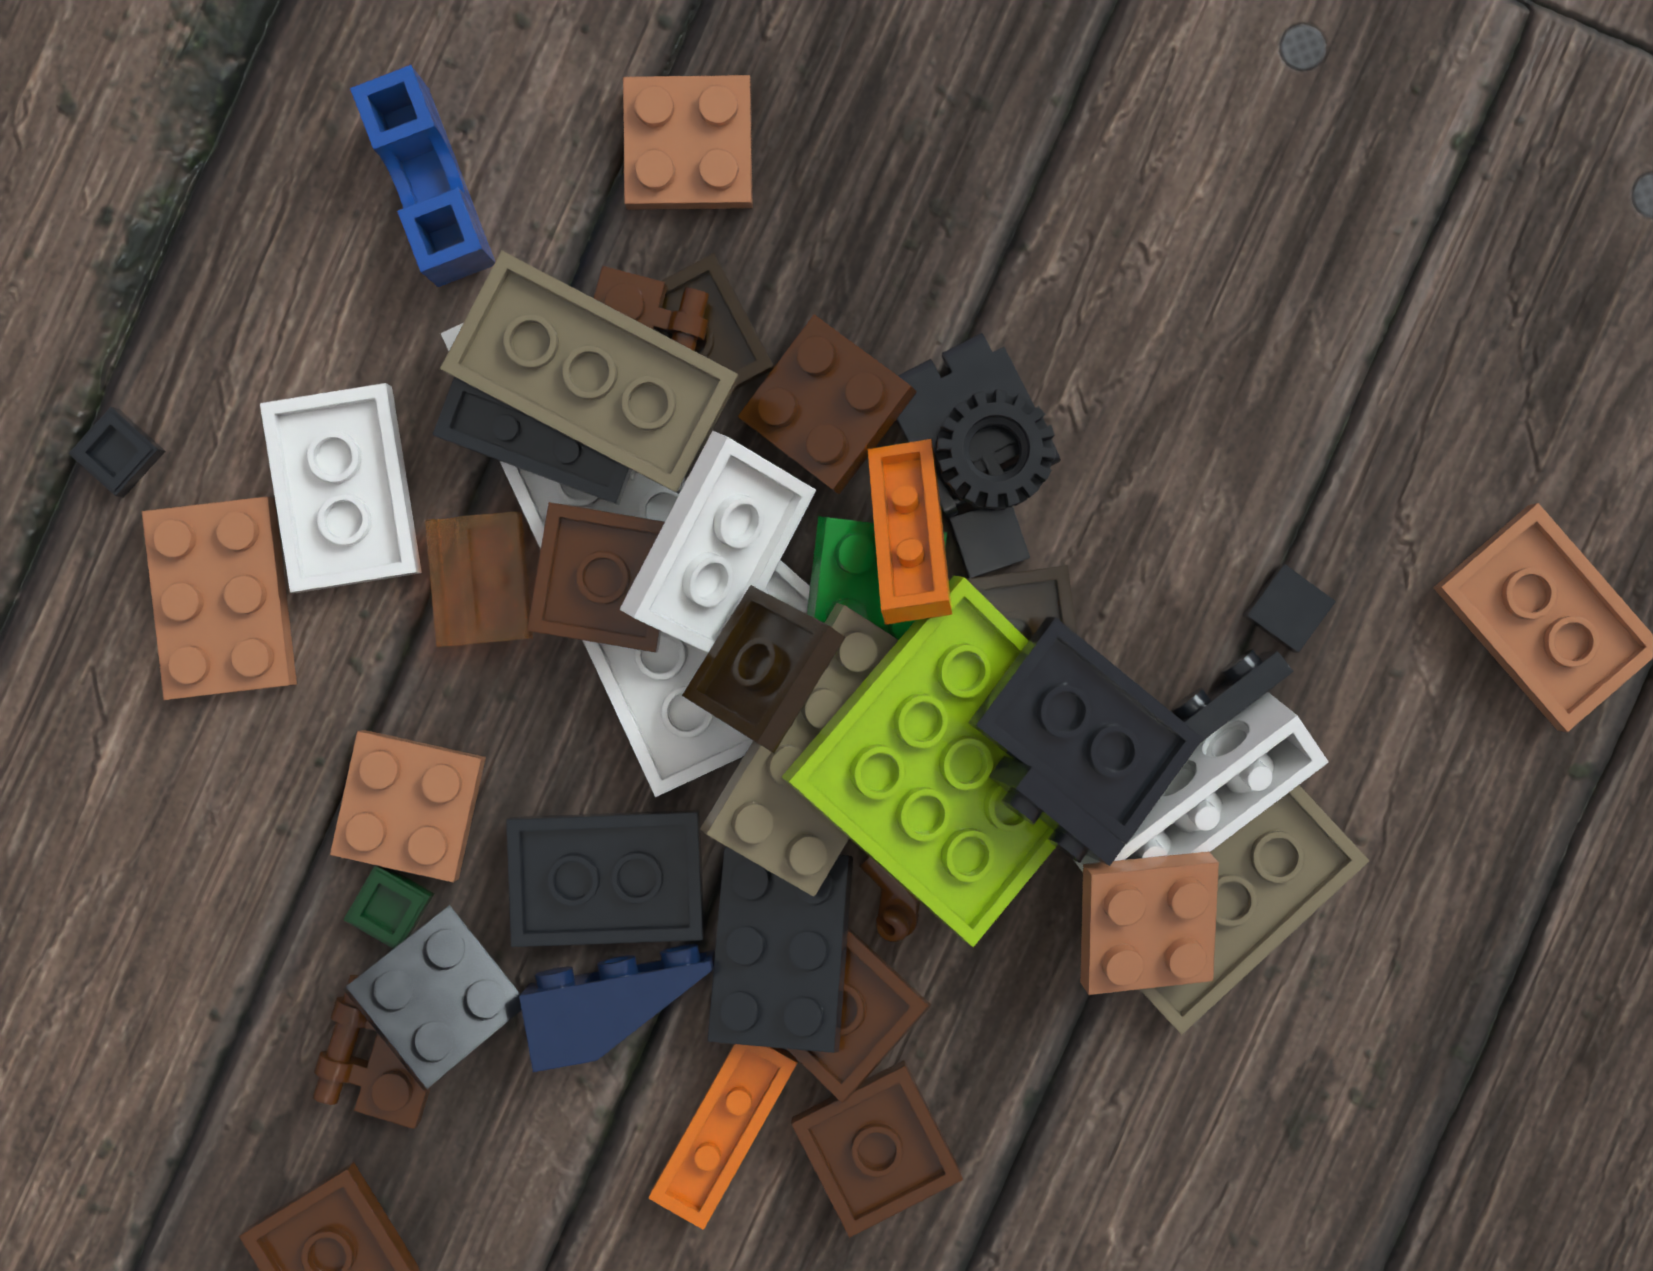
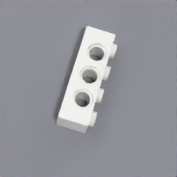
(1228, 782)

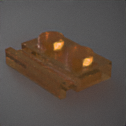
(478, 578)

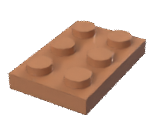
(219, 598)
(1548, 617)

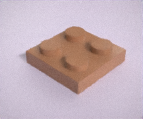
(687, 142)
(407, 806)
(1148, 922)

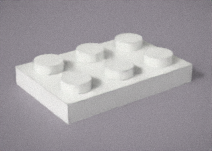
(340, 488)
(717, 542)

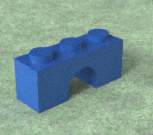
(426, 174)

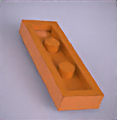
(909, 532)
(722, 1131)

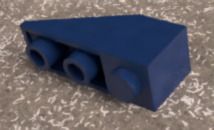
(588, 1014)

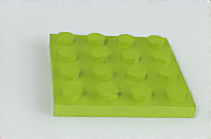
(913, 774)

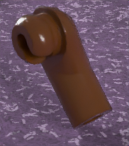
(897, 907)

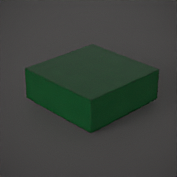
(388, 906)

